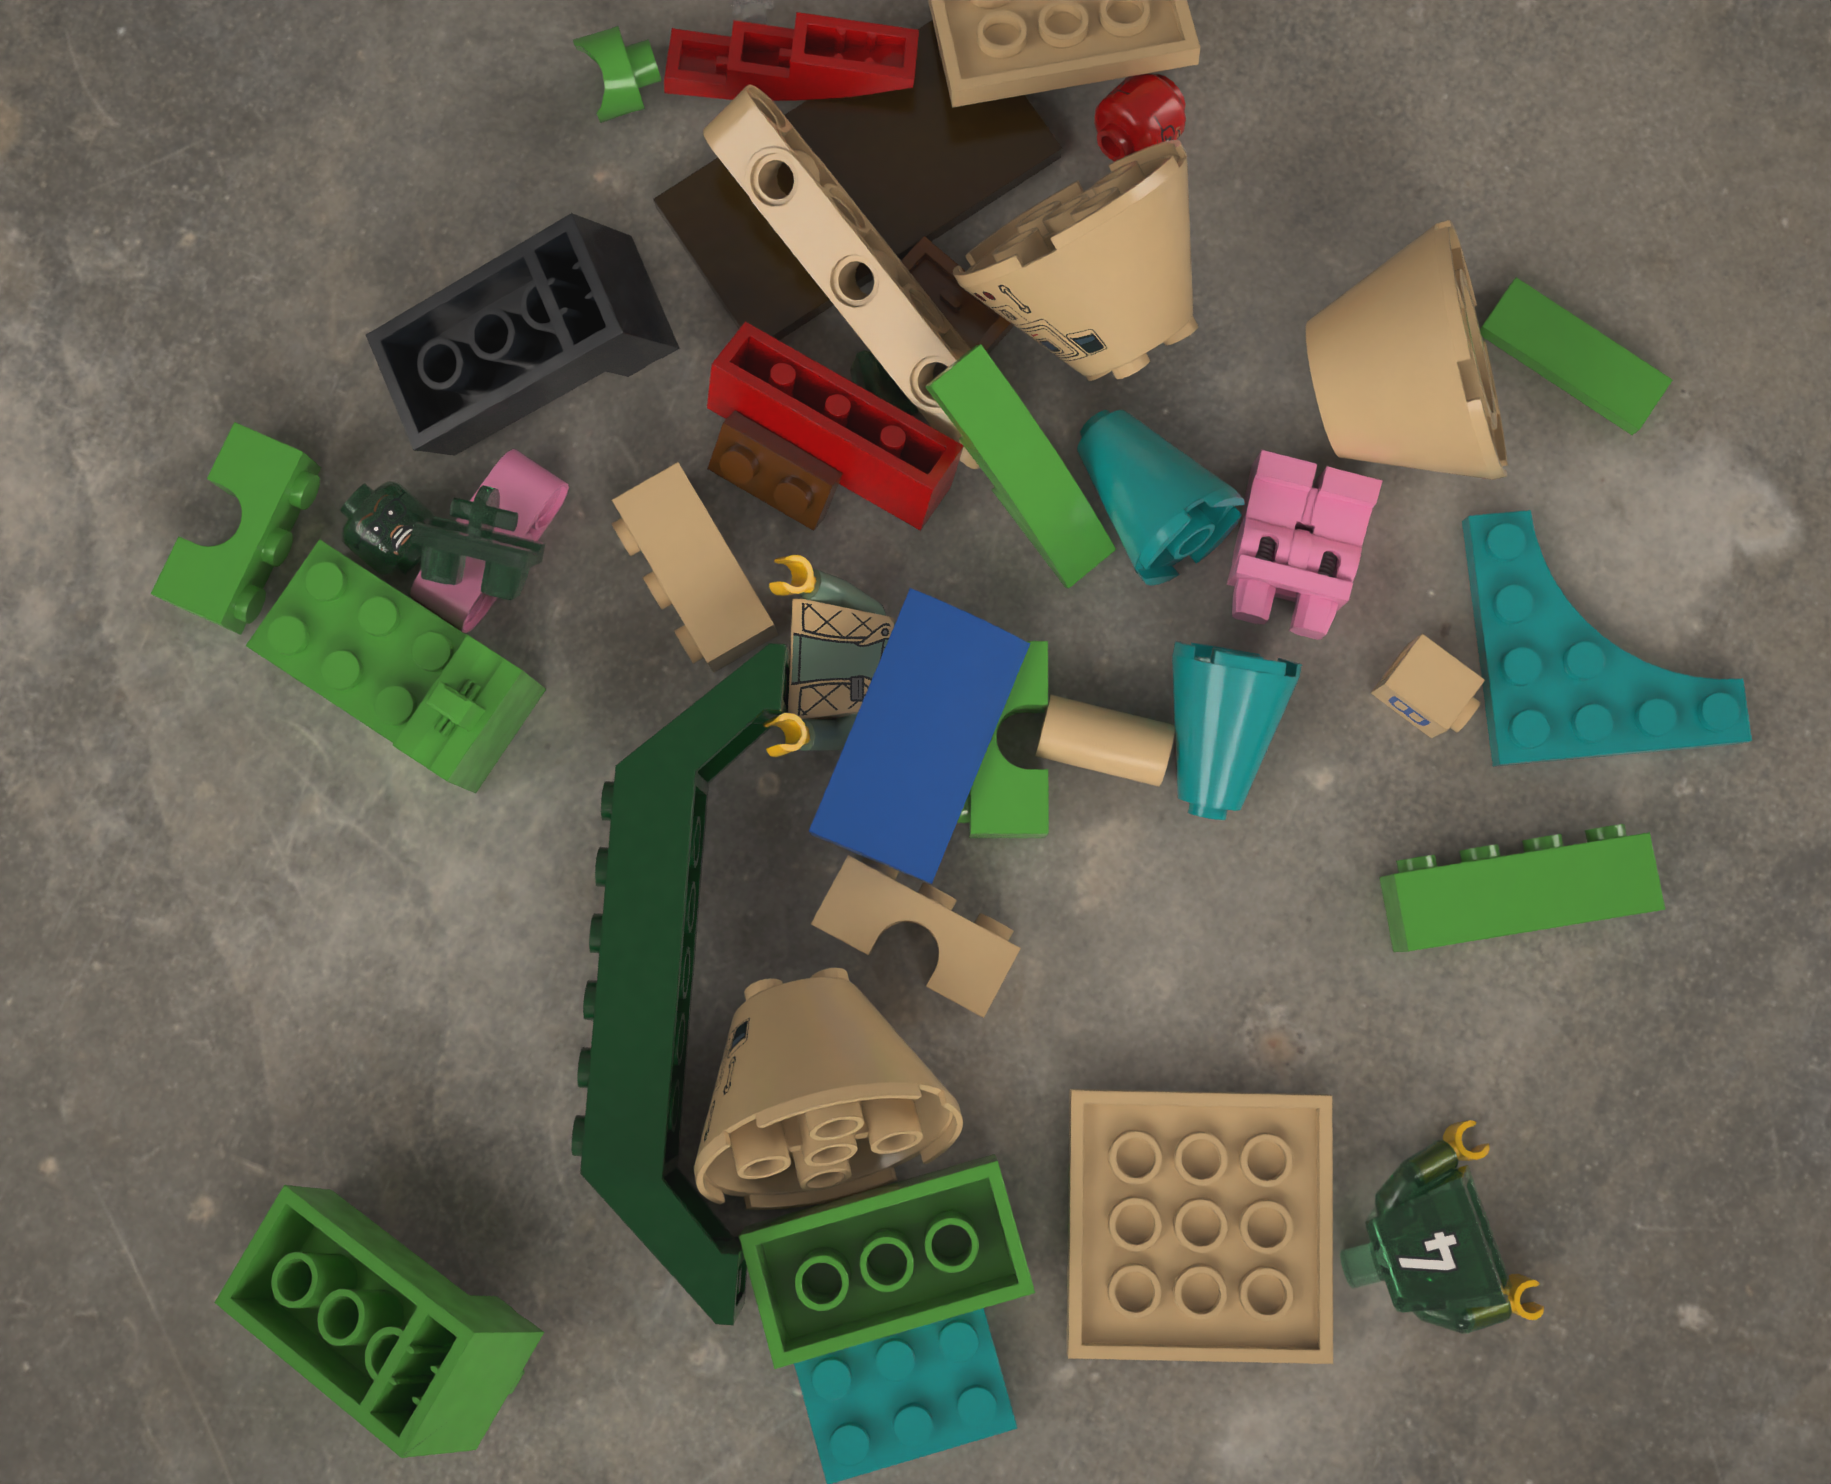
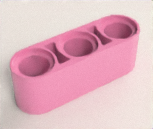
(522, 489)

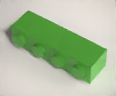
(1521, 891)

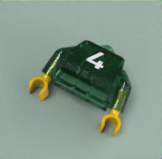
(1438, 1244)

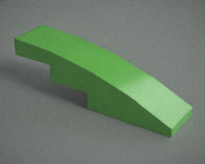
(1021, 465)

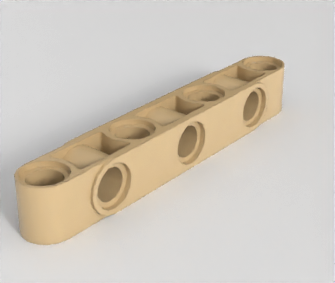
(831, 241)

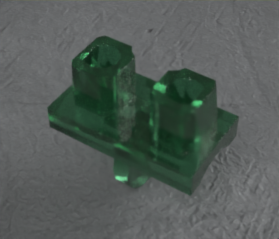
(450, 542)

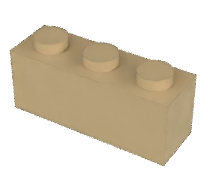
(692, 569)

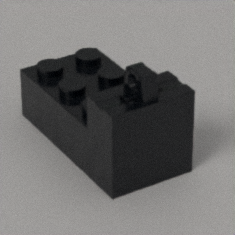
(521, 334)

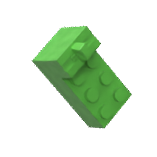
(396, 667)
(377, 1325)

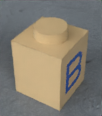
(1430, 688)

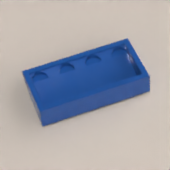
(919, 736)

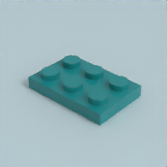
(905, 1396)

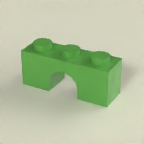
(228, 579)
(1004, 797)

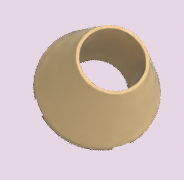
(1407, 366)

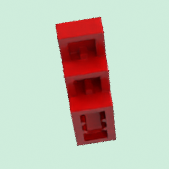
(812, 61)

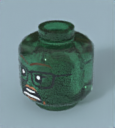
(382, 526)

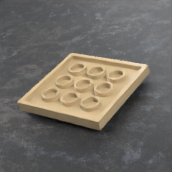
(1047, 45)
(1200, 1226)

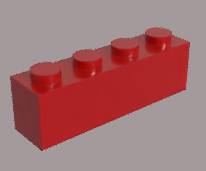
(874, 444)

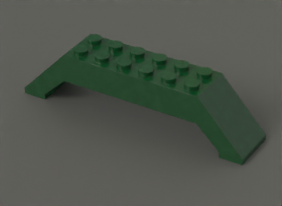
(647, 980)

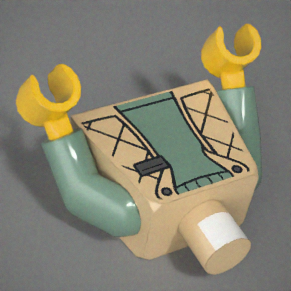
(833, 657)

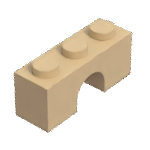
(970, 954)

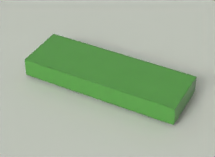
(1574, 356)

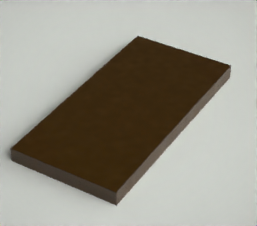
(896, 154)

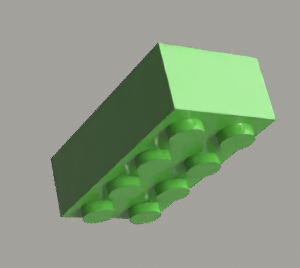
(885, 1261)

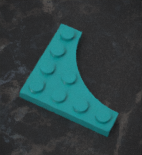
(1562, 686)

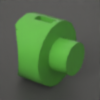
(623, 70)

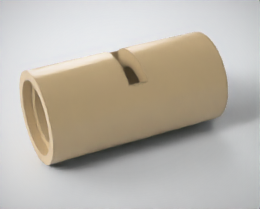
(1105, 740)

